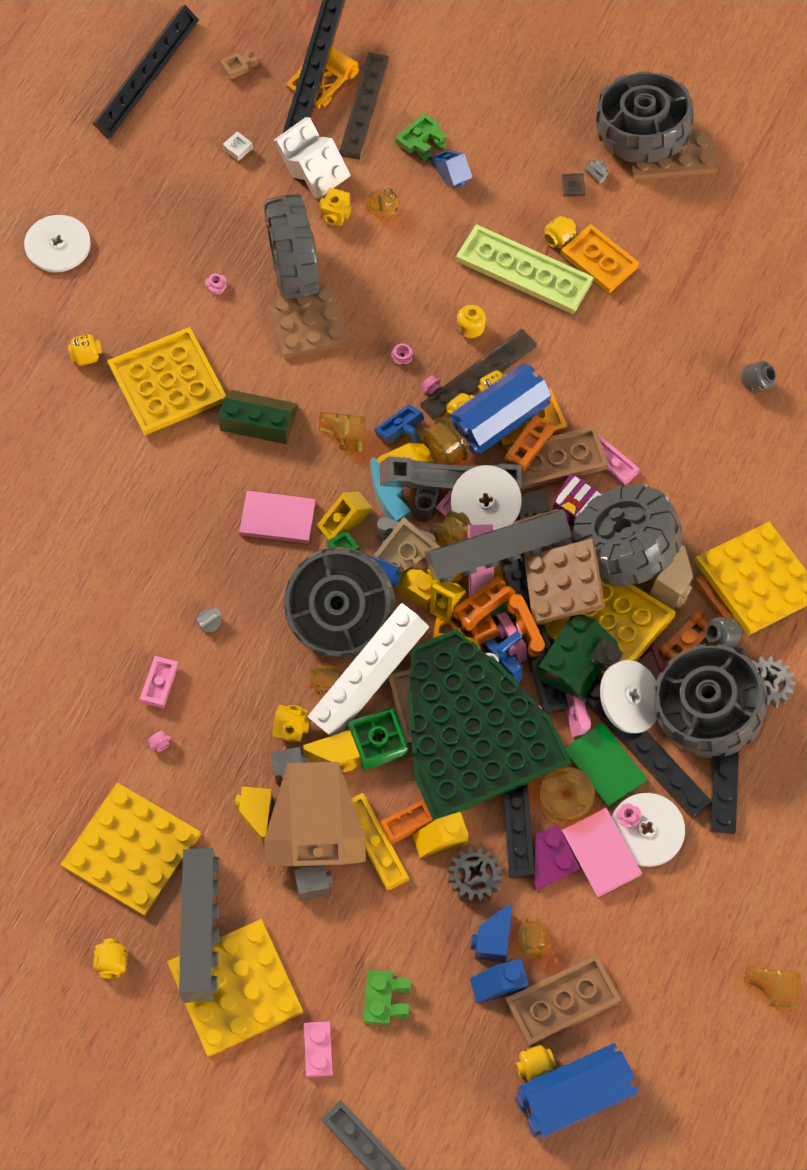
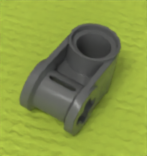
(427, 498)

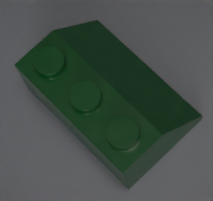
(257, 416)
(569, 661)

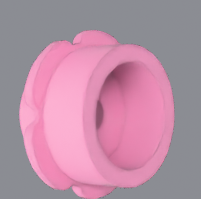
(216, 288)
(402, 349)
(431, 385)
(159, 741)
(628, 821)

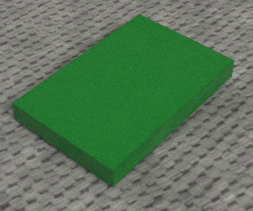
(606, 765)

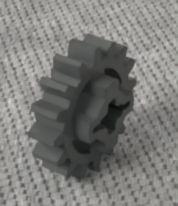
(468, 868)

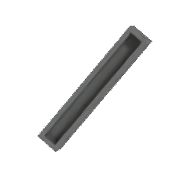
(498, 545)
(198, 925)

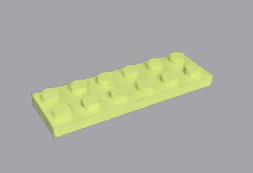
(524, 269)

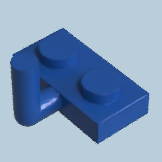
(399, 424)
(500, 649)

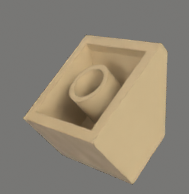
(673, 583)

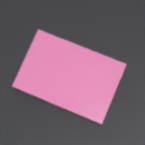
(277, 517)
(601, 852)

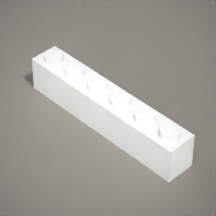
(368, 671)

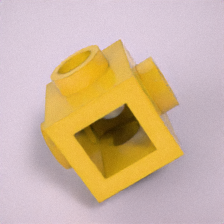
(335, 207)
(291, 723)

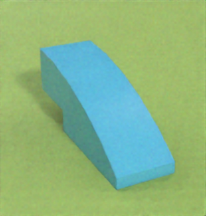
(388, 497)

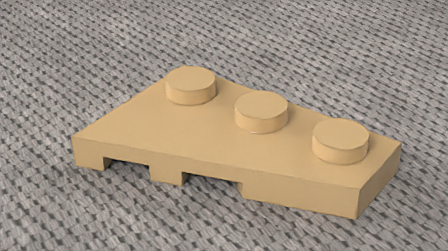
(405, 545)

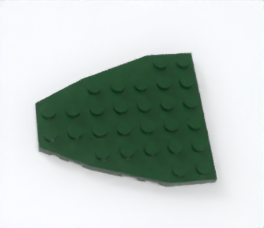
(473, 727)

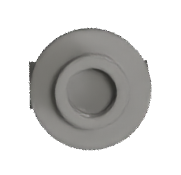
(597, 170)
(209, 620)

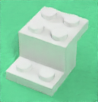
(312, 157)

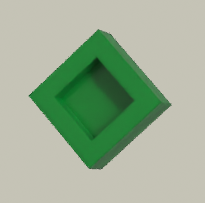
(343, 540)

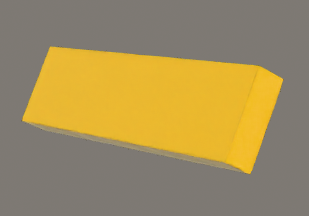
(379, 847)

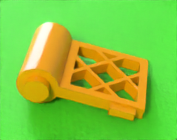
(340, 67)

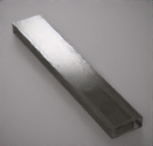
(364, 106)
(468, 381)

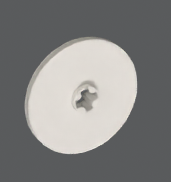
(66, 255)
(497, 485)
(615, 687)
(666, 825)

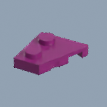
(552, 858)

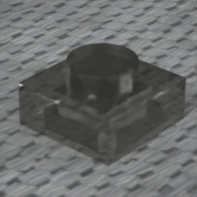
(573, 184)
(606, 654)

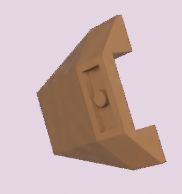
(314, 819)

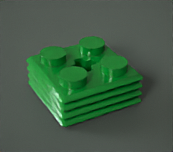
(387, 727)

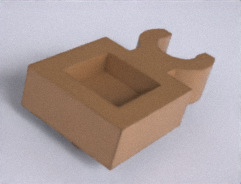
(237, 65)

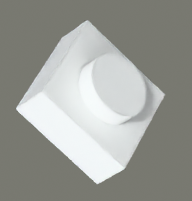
(237, 146)

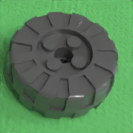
(644, 117)
(291, 246)
(632, 533)
(354, 578)
(717, 723)

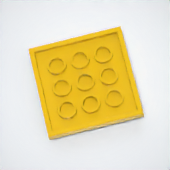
(167, 381)
(756, 577)
(628, 617)
(130, 849)
(251, 991)

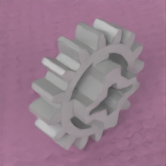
(778, 676)

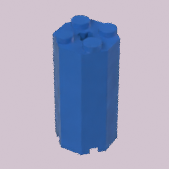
(501, 408)
(576, 1091)

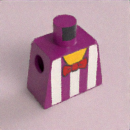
(574, 497)

